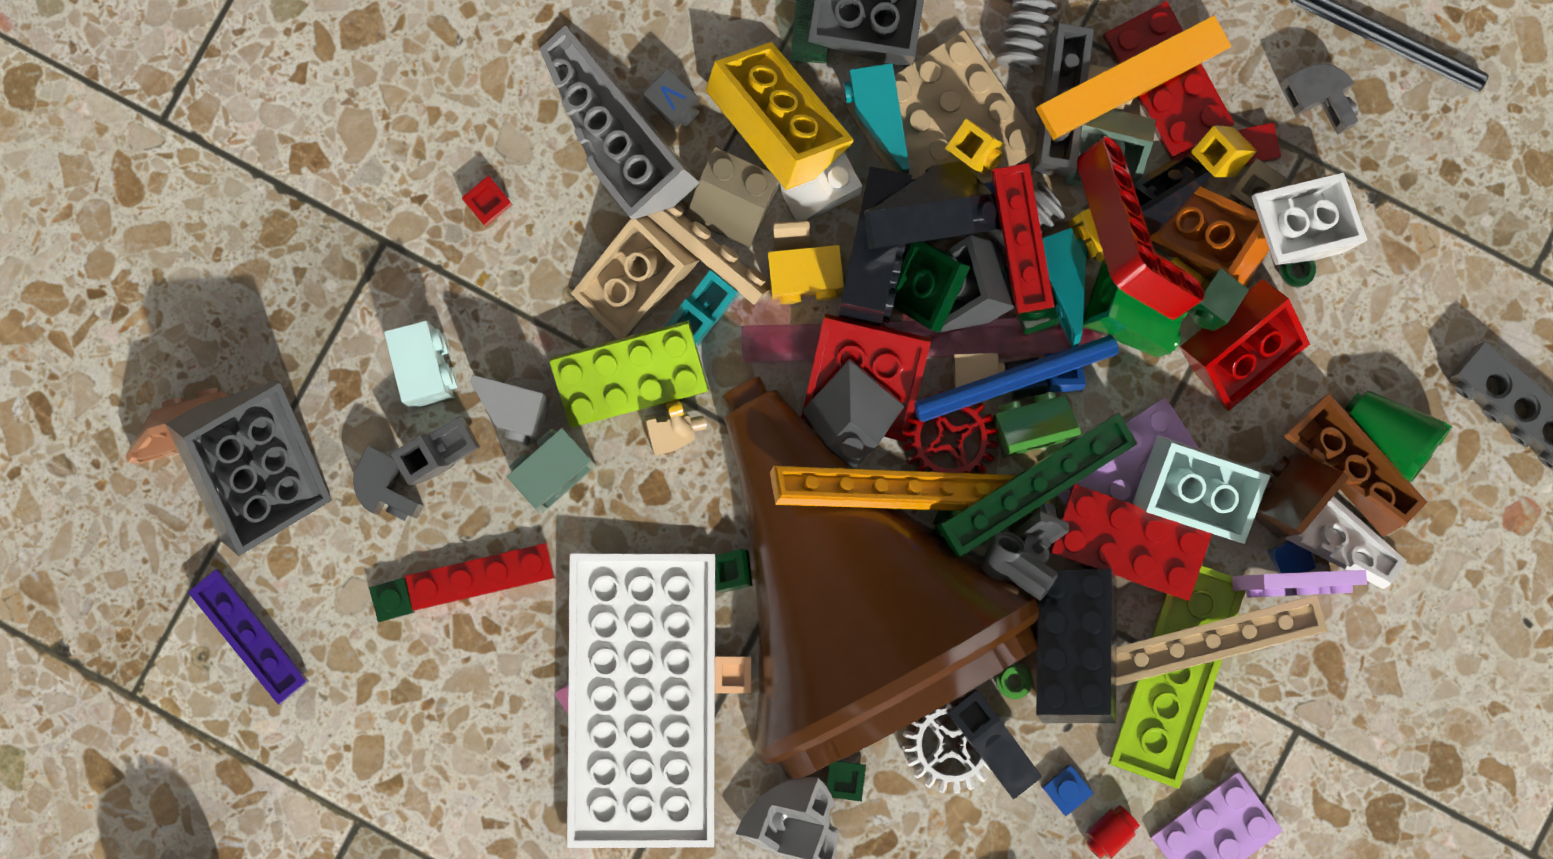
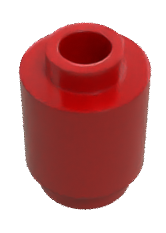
(1111, 832)

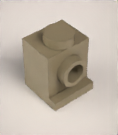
(1256, 178)

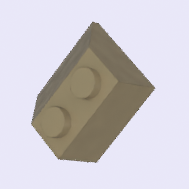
(732, 197)

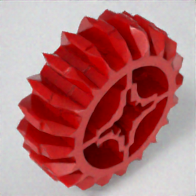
(958, 454)

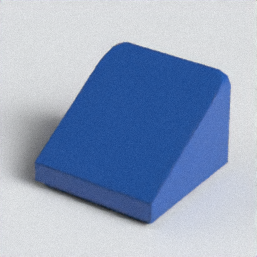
(1291, 558)

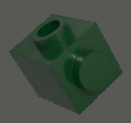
(1221, 300)

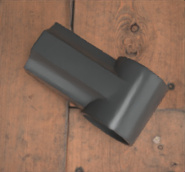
(1009, 560)

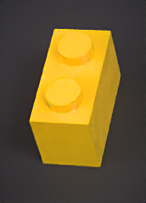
(806, 273)

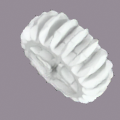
(927, 765)

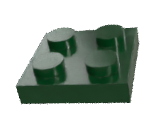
(928, 284)

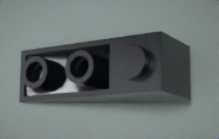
(993, 743)

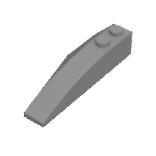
(615, 134)

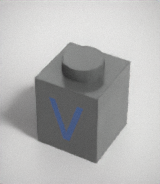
(672, 100)

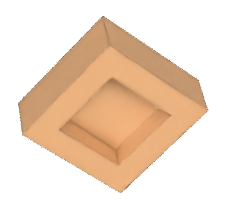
(733, 674)

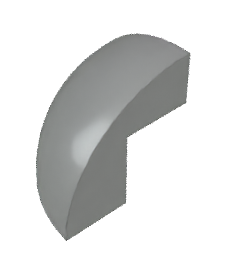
(793, 821)

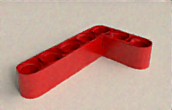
(1126, 238)

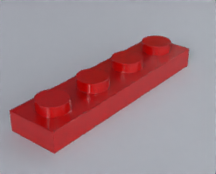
(1022, 238)
(480, 577)

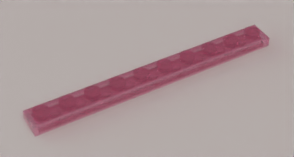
(999, 336)

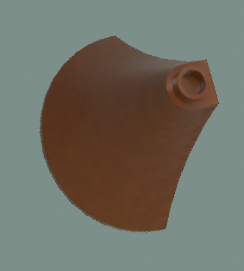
(856, 605)

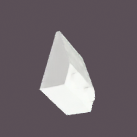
(1309, 220)

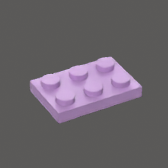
(1299, 583)
(1219, 825)

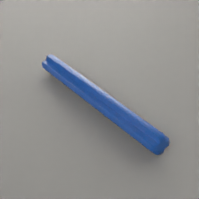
(1016, 378)

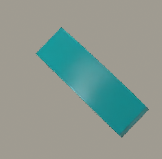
(705, 305)

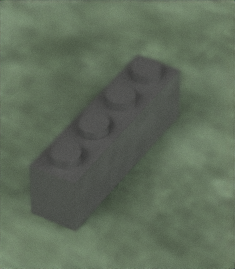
(1065, 68)

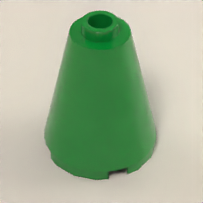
(1398, 431)

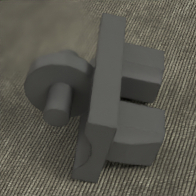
(1040, 530)

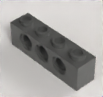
(1514, 385)

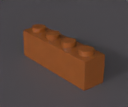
(1373, 481)

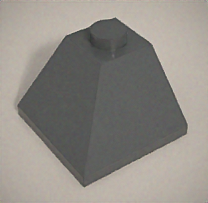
(852, 413)

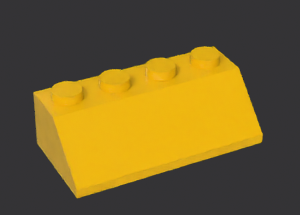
(777, 114)

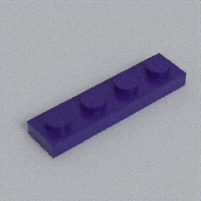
(248, 636)

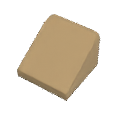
(791, 235)

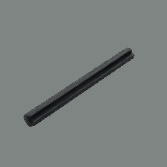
(1397, 42)

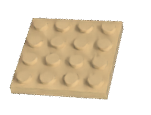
(942, 93)

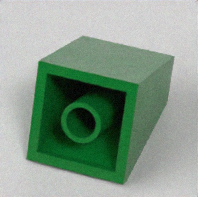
(1128, 319)

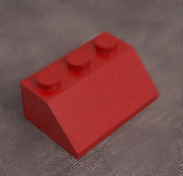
(1249, 348)

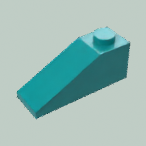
(878, 109)
(1066, 272)

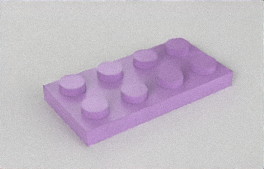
(1123, 474)

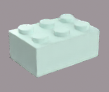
(1201, 489)

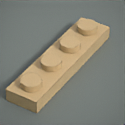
(718, 258)

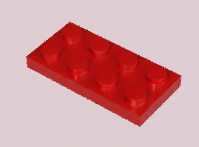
(1183, 105)
(1131, 543)

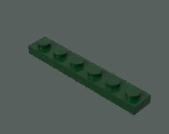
(1037, 485)

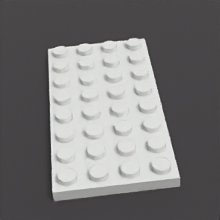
(641, 701)

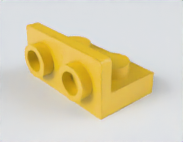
(1084, 228)

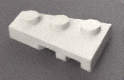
(1350, 544)

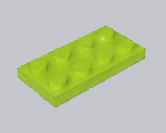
(629, 374)

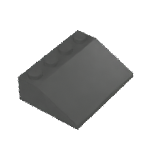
(869, 28)
(249, 464)

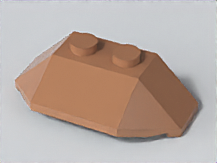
(154, 438)

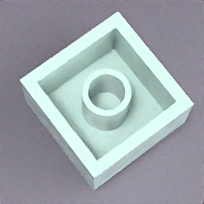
(420, 364)

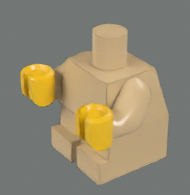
(673, 429)

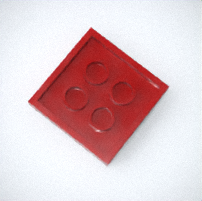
(884, 353)

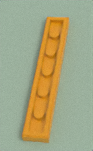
(1133, 77)

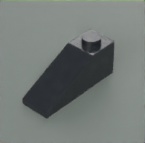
(1168, 188)

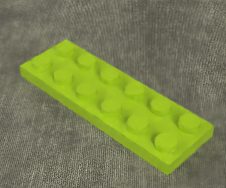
(1170, 707)

